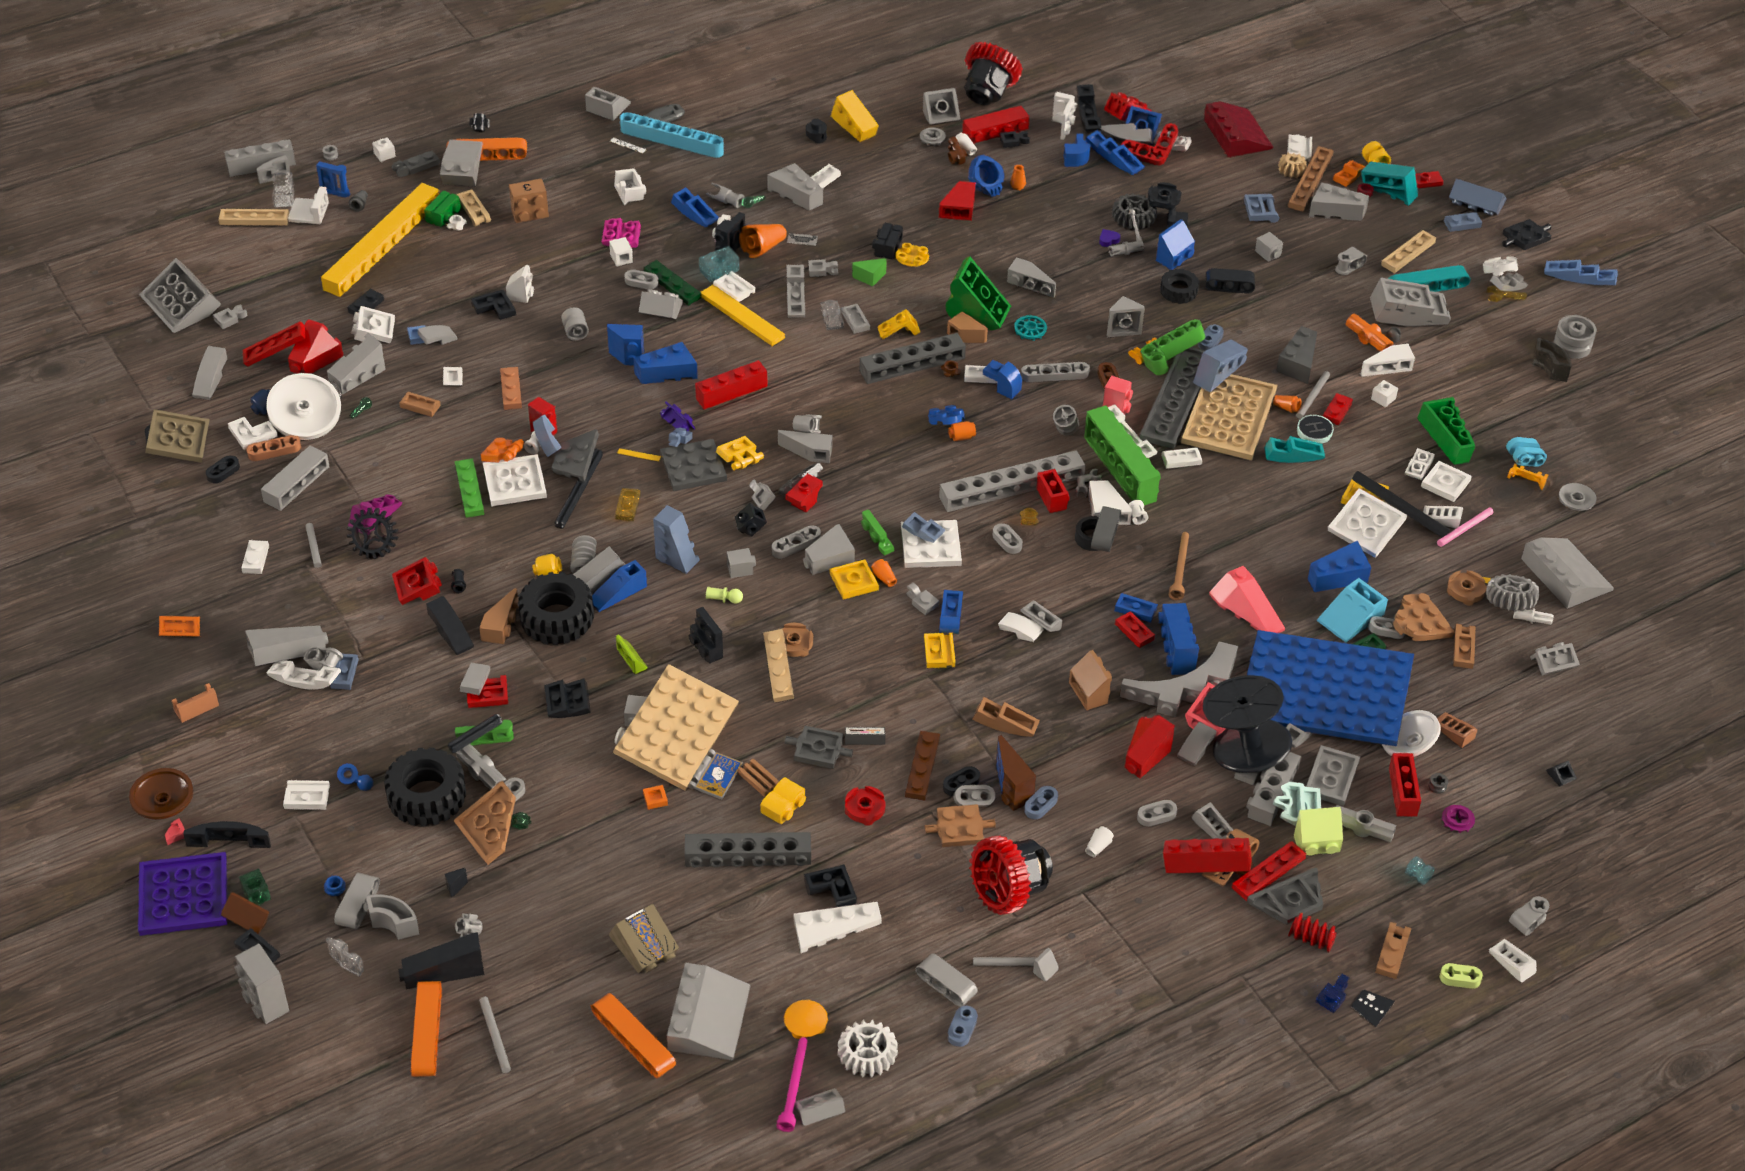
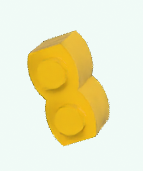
(783, 800)

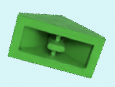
(869, 271)

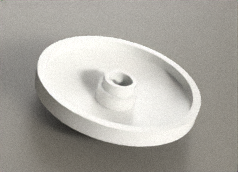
(303, 406)

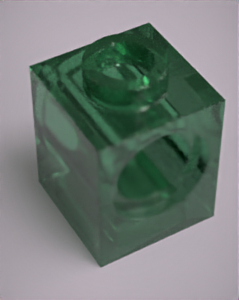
(254, 887)

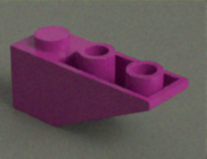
(388, 503)

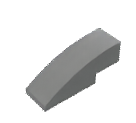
(1129, 132)
(209, 372)

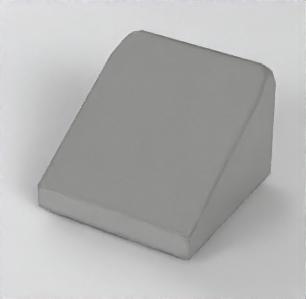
(1045, 965)

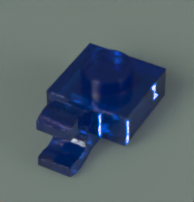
(1333, 996)

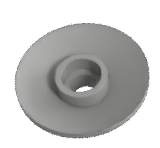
(1577, 496)

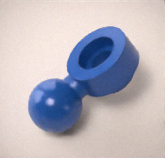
(363, 782)

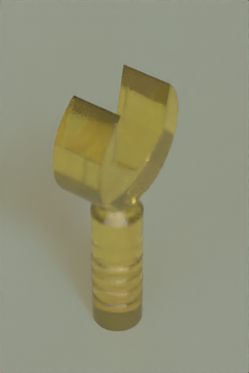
(1498, 294)

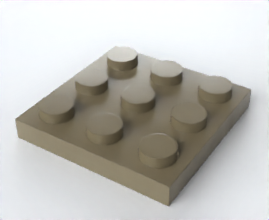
(177, 436)

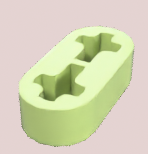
(1461, 975)

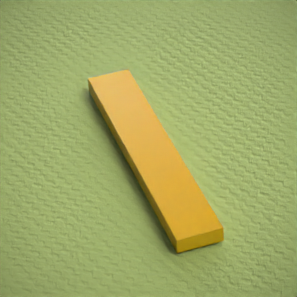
(742, 315)

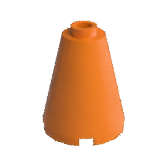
(760, 238)

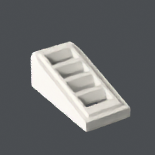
(1449, 515)
(1522, 970)

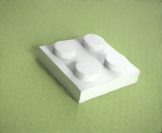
(1446, 481)

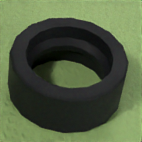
(1085, 524)

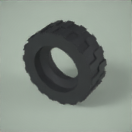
(1179, 276)

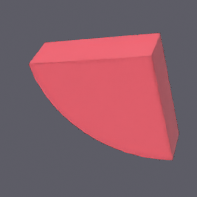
(175, 832)

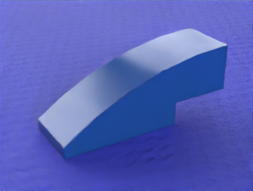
(694, 207)

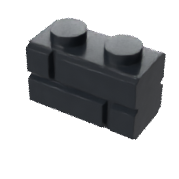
(887, 241)

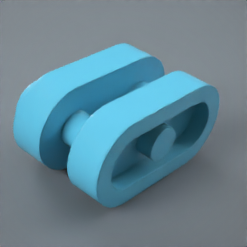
(1526, 451)

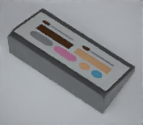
(865, 735)

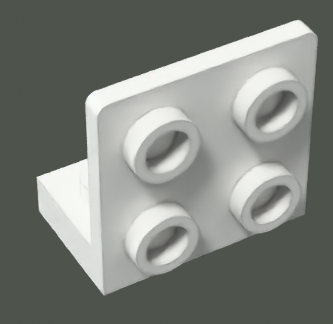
(1063, 112)
(309, 210)

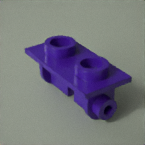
(673, 413)

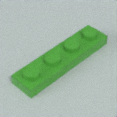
(469, 488)

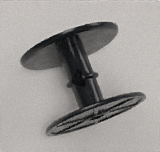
(1245, 709)

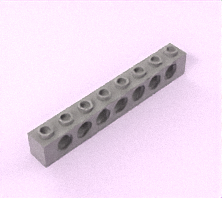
(1008, 481)

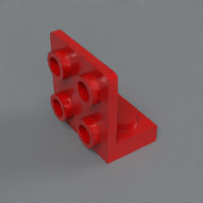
(1120, 106)

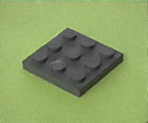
(693, 465)

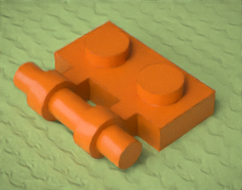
(502, 449)

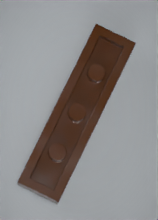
(922, 765)

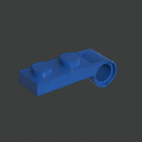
(951, 612)

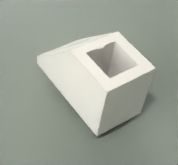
(519, 285)

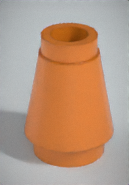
(1018, 178)
(1288, 403)
(883, 572)

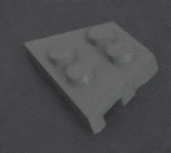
(575, 455)
(1290, 897)

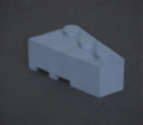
(1219, 364)
(672, 541)

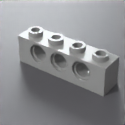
(1261, 805)

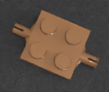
(960, 825)

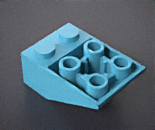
(1353, 610)

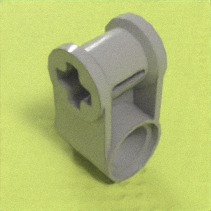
(1350, 261)
(807, 423)
(321, 657)
(1530, 915)

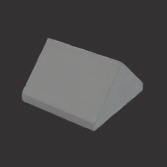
(941, 106)
(1125, 318)

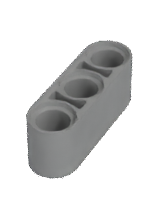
(354, 904)
(946, 980)

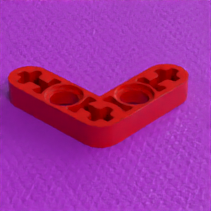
(1158, 150)

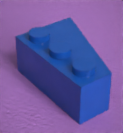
(665, 363)

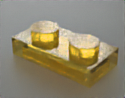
(627, 504)

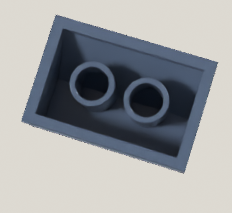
(1477, 197)

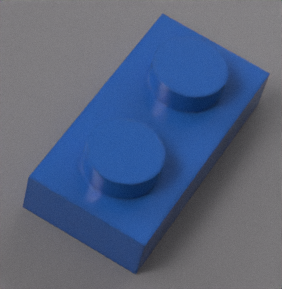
(1140, 608)

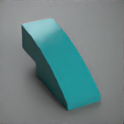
(1293, 450)

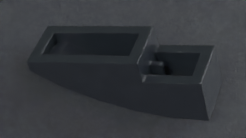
(449, 625)

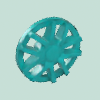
(1030, 327)

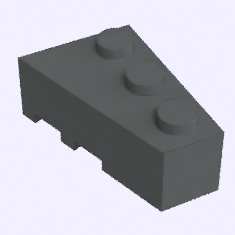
(1298, 355)

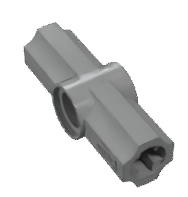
(480, 766)
(1365, 824)

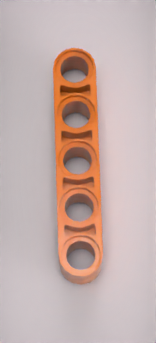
(501, 148)
(426, 1029)
(633, 1035)

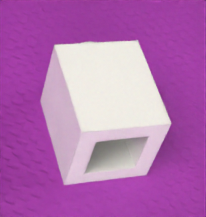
(621, 251)

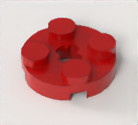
(868, 814)

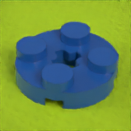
(949, 415)

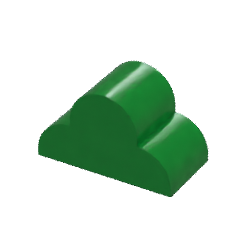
(976, 296)

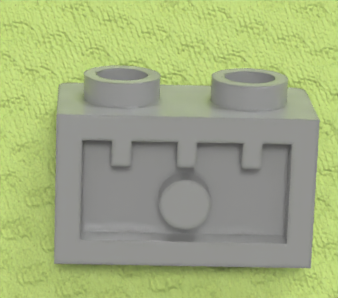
(1555, 659)

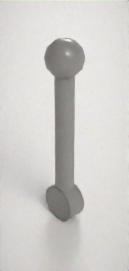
(1132, 213)

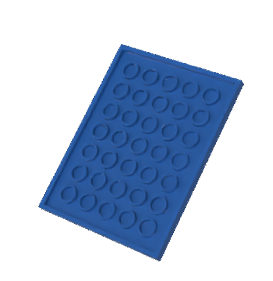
(1335, 685)

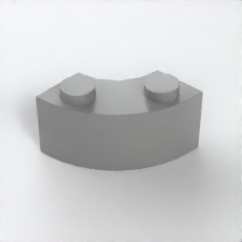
(392, 914)

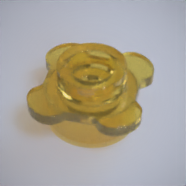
(1029, 517)

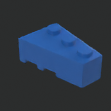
(1339, 568)

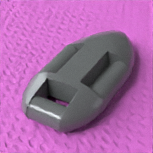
(667, 113)

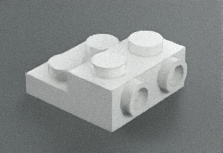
(375, 323)

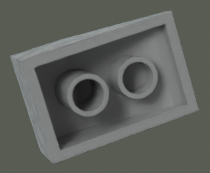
(461, 163)

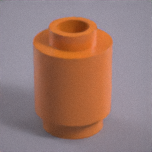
(962, 431)

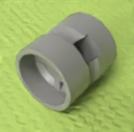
(575, 324)

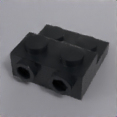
(728, 232)
(706, 636)

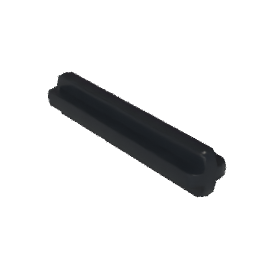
(474, 733)

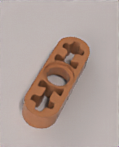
(279, 442)

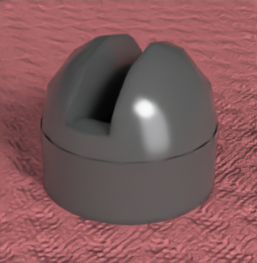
(1394, 334)

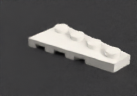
(827, 924)

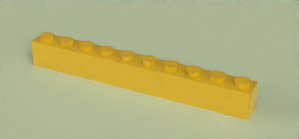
(378, 241)

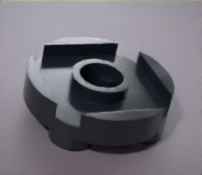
(1168, 202)

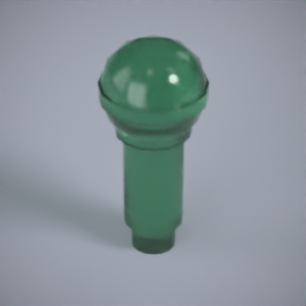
(749, 201)
(365, 403)

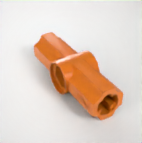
(1368, 333)

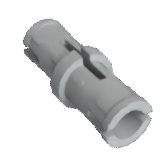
(1126, 248)

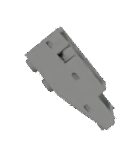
(1408, 304)

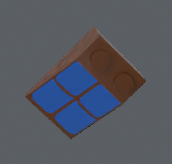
(1014, 776)

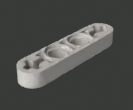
(1055, 374)

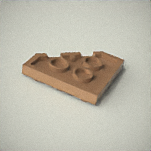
(488, 822)

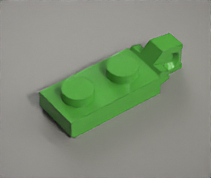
(876, 532)

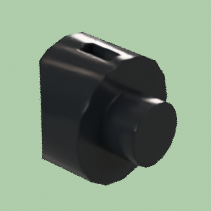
(815, 129)

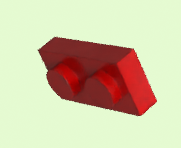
(1338, 408)
(1134, 629)

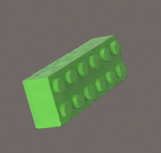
(1121, 455)

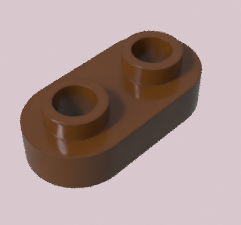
(1105, 371)

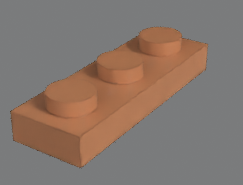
(511, 388)

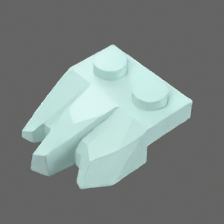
(1297, 798)

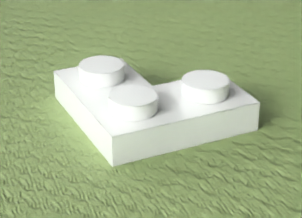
(247, 435)

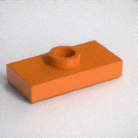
(179, 626)

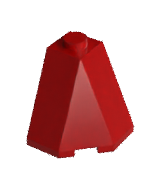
(315, 350)
(1149, 744)

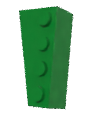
(1447, 429)

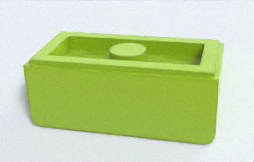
(630, 655)

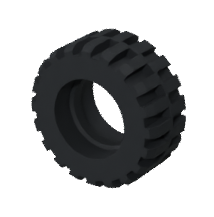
(556, 626)
(428, 806)

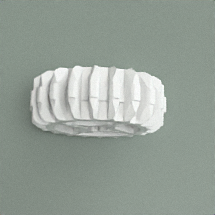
(867, 1055)

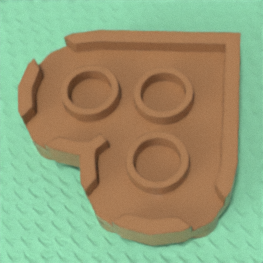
(1421, 619)

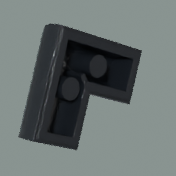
(832, 879)

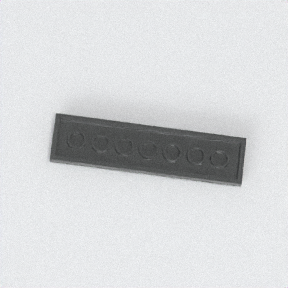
(1173, 401)

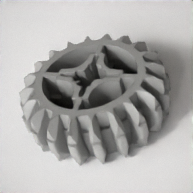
(1512, 592)

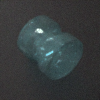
(1420, 870)

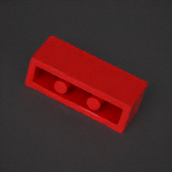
(1405, 784)

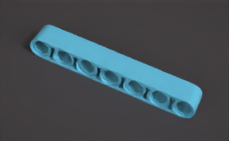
(671, 135)

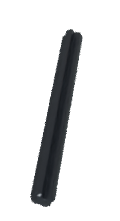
(577, 491)
(1400, 504)

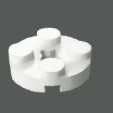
(1498, 265)

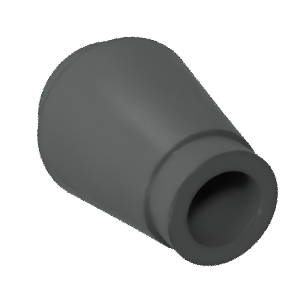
(358, 201)

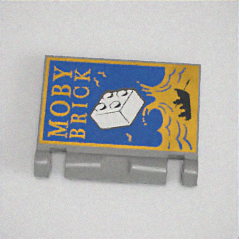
(715, 774)

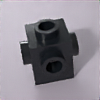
(750, 519)

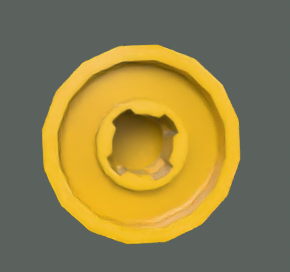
(1375, 153)

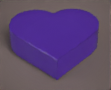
(1108, 238)

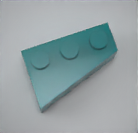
(1392, 179)

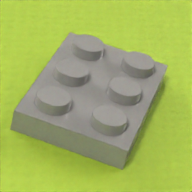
(1333, 774)

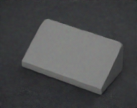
(1042, 616)
(820, 1106)

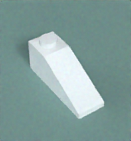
(1390, 360)

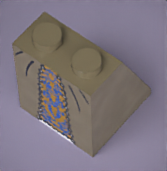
(644, 939)

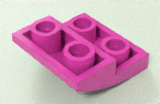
(617, 229)

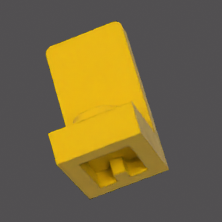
(901, 320)

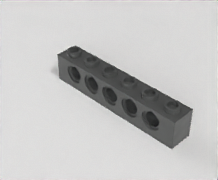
(912, 358)
(748, 849)

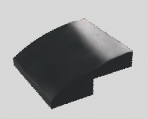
(567, 699)

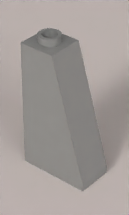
(283, 643)

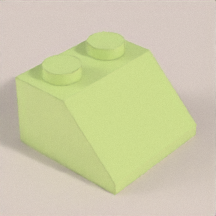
(1319, 830)

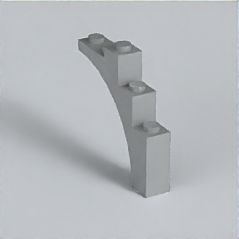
(1169, 693)

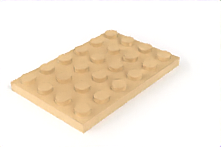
(1230, 416)
(676, 727)

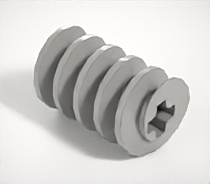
(582, 552)

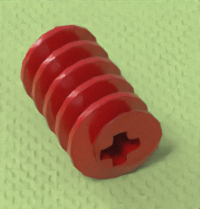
(1313, 931)

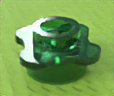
(520, 820)

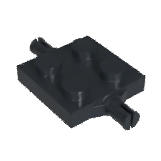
(1526, 234)

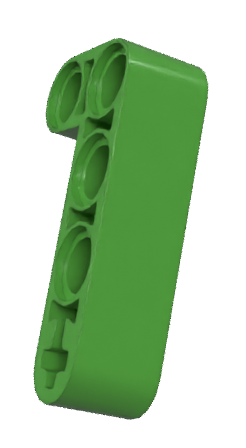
(1171, 344)

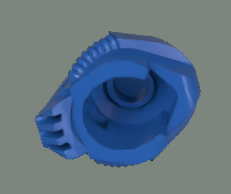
(987, 175)

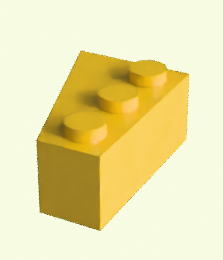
(853, 116)

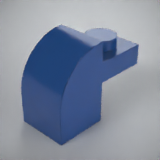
(1077, 153)
(1007, 376)

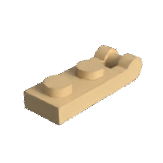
(474, 207)

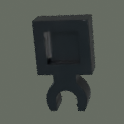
(1012, 139)

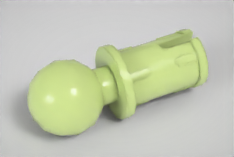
(735, 595)

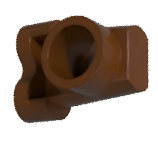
(955, 153)

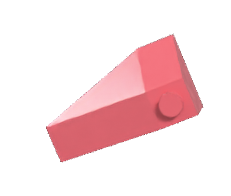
(1244, 597)

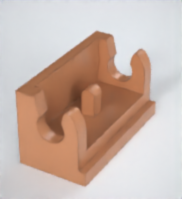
(196, 705)

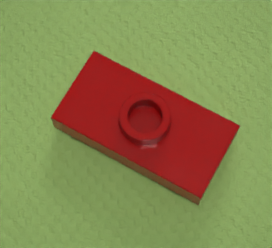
(1428, 179)

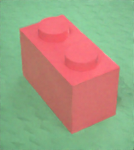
(1119, 393)

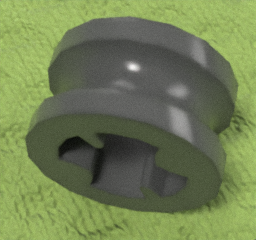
(1438, 777)

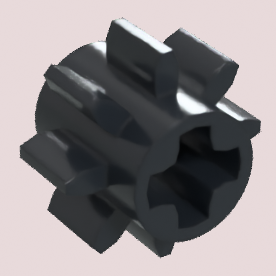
(479, 122)

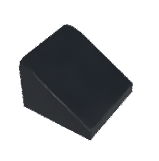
(1562, 773)
(456, 881)

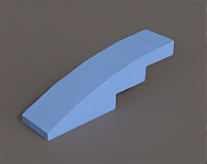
(1576, 272)

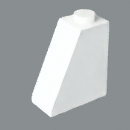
(1104, 494)

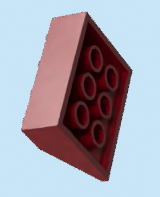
(1235, 129)

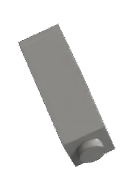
(829, 551)
(599, 569)

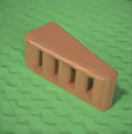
(1461, 739)

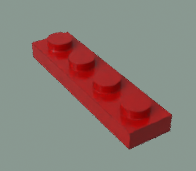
(273, 344)
(1269, 870)

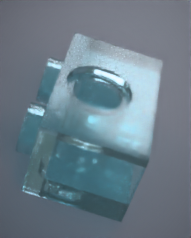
(719, 263)

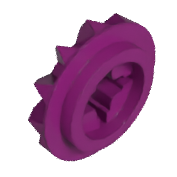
(1463, 813)

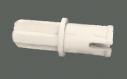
(1533, 616)

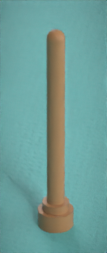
(1176, 591)

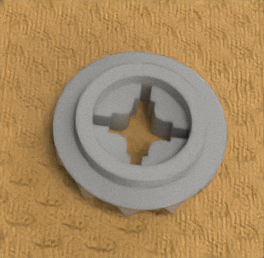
(928, 134)

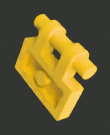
(736, 450)

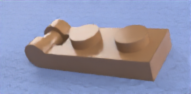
(1464, 646)
(1393, 951)

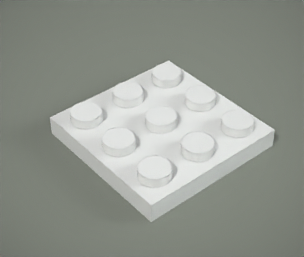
(514, 480)
(1367, 521)
(941, 553)

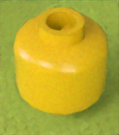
(546, 564)

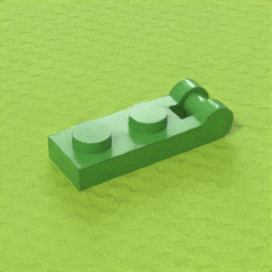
(501, 733)

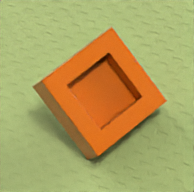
(655, 797)

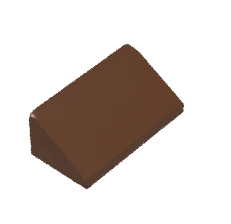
(245, 913)

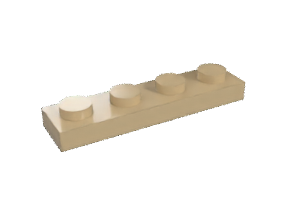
(254, 217)
(1408, 251)
(778, 665)

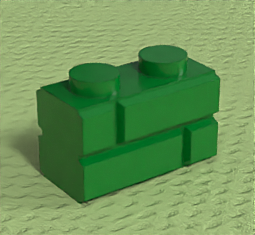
(442, 208)

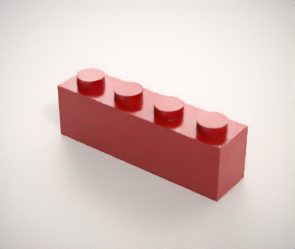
(992, 124)
(731, 384)
(1207, 855)

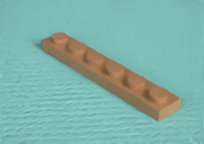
(1310, 179)

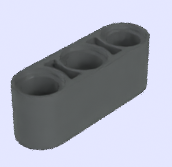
(1106, 529)

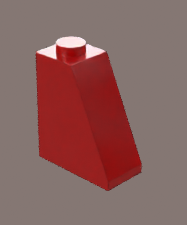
(958, 202)

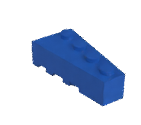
(1179, 638)

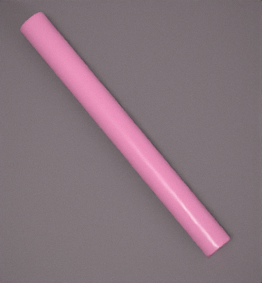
(1466, 526)

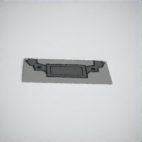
(802, 239)

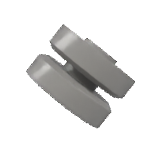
(1575, 336)

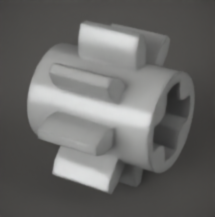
(468, 924)

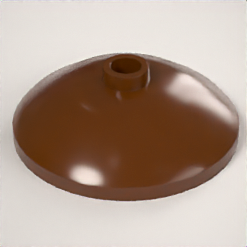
(161, 793)

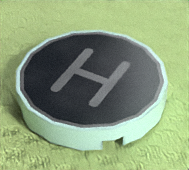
(1315, 428)

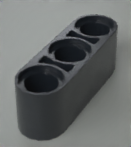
(1230, 280)

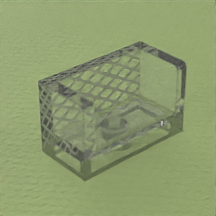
(283, 189)

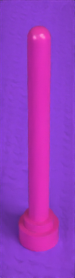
(786, 1120)

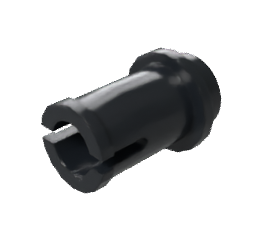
(458, 584)

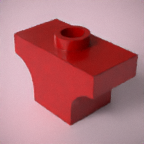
(805, 493)

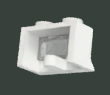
(629, 185)

